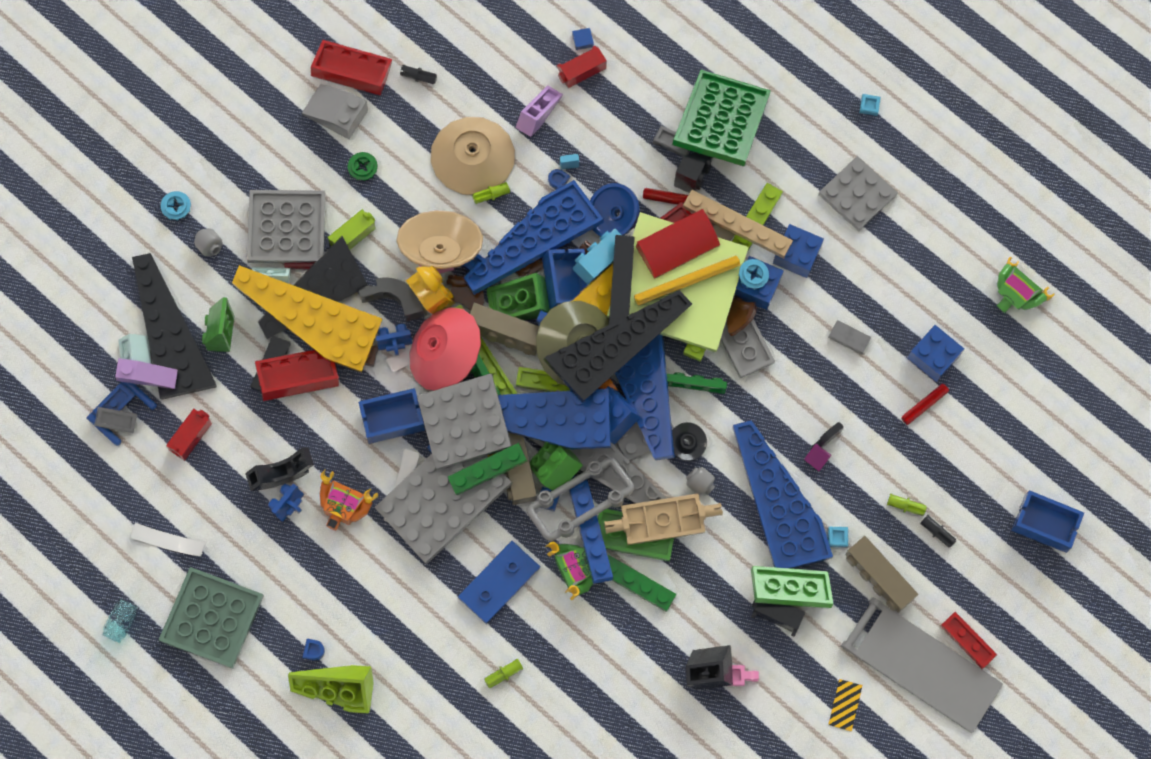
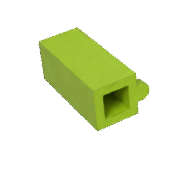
(354, 229)

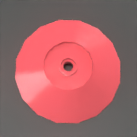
(444, 348)

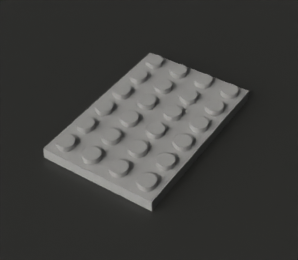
(429, 511)

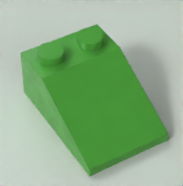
(520, 297)
(219, 327)

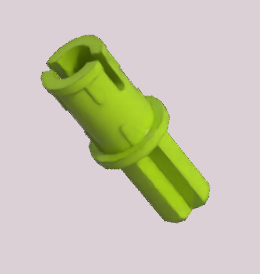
(491, 193)
(906, 505)
(503, 673)

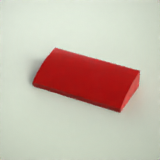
(351, 67)
(678, 243)
(295, 374)

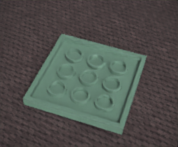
(211, 617)

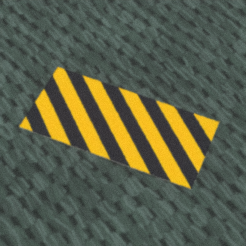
(845, 705)

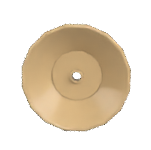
(473, 171)
(439, 239)

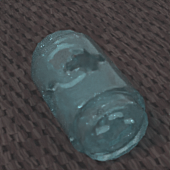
(115, 629)

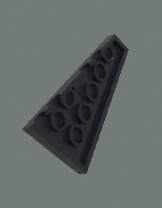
(332, 277)

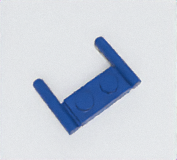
(117, 401)

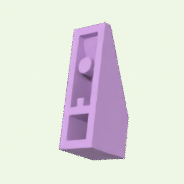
(538, 110)
(145, 374)

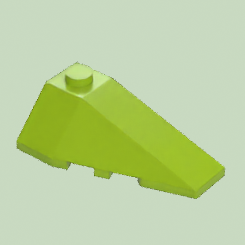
(342, 685)

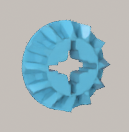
(169, 200)
(762, 273)

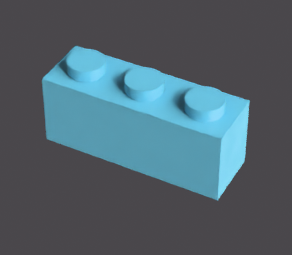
(597, 258)

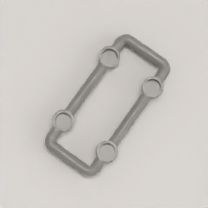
(566, 527)

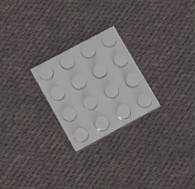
(286, 226)
(464, 421)

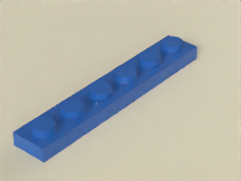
(591, 534)

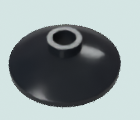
(696, 438)

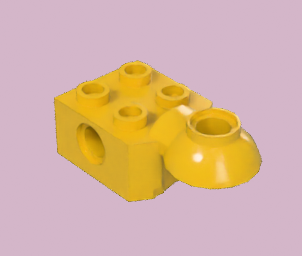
(429, 290)

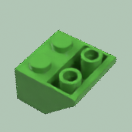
(554, 465)

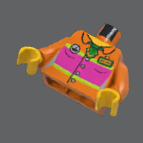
(342, 502)

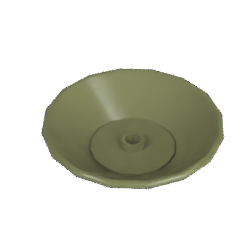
(564, 327)

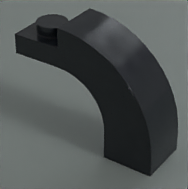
(281, 472)

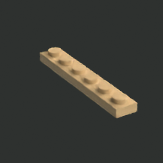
(738, 224)

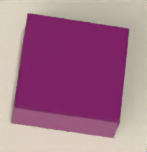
(817, 457)

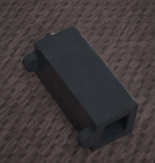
(781, 615)

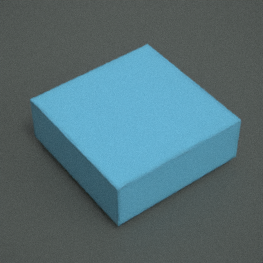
(870, 104)
(569, 161)
(838, 536)

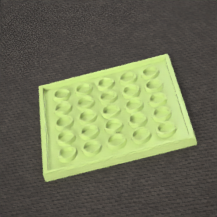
(710, 299)

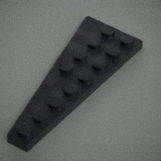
(168, 334)
(600, 355)

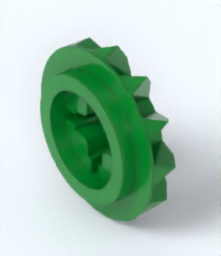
(362, 158)

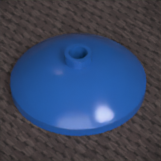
(610, 200)

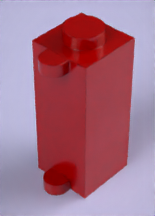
(582, 67)
(189, 433)

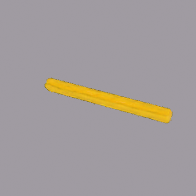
(687, 280)

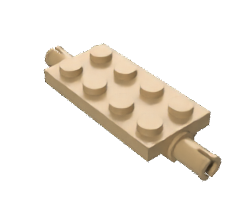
(663, 519)

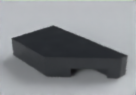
(829, 435)

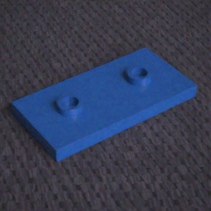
(499, 582)

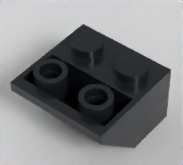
(692, 171)
(709, 668)

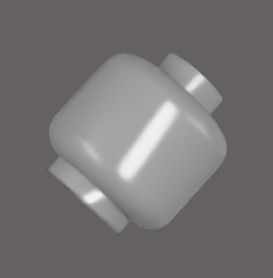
(208, 242)
(700, 481)

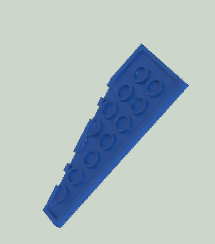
(550, 225)
(646, 390)
(560, 418)
(788, 521)

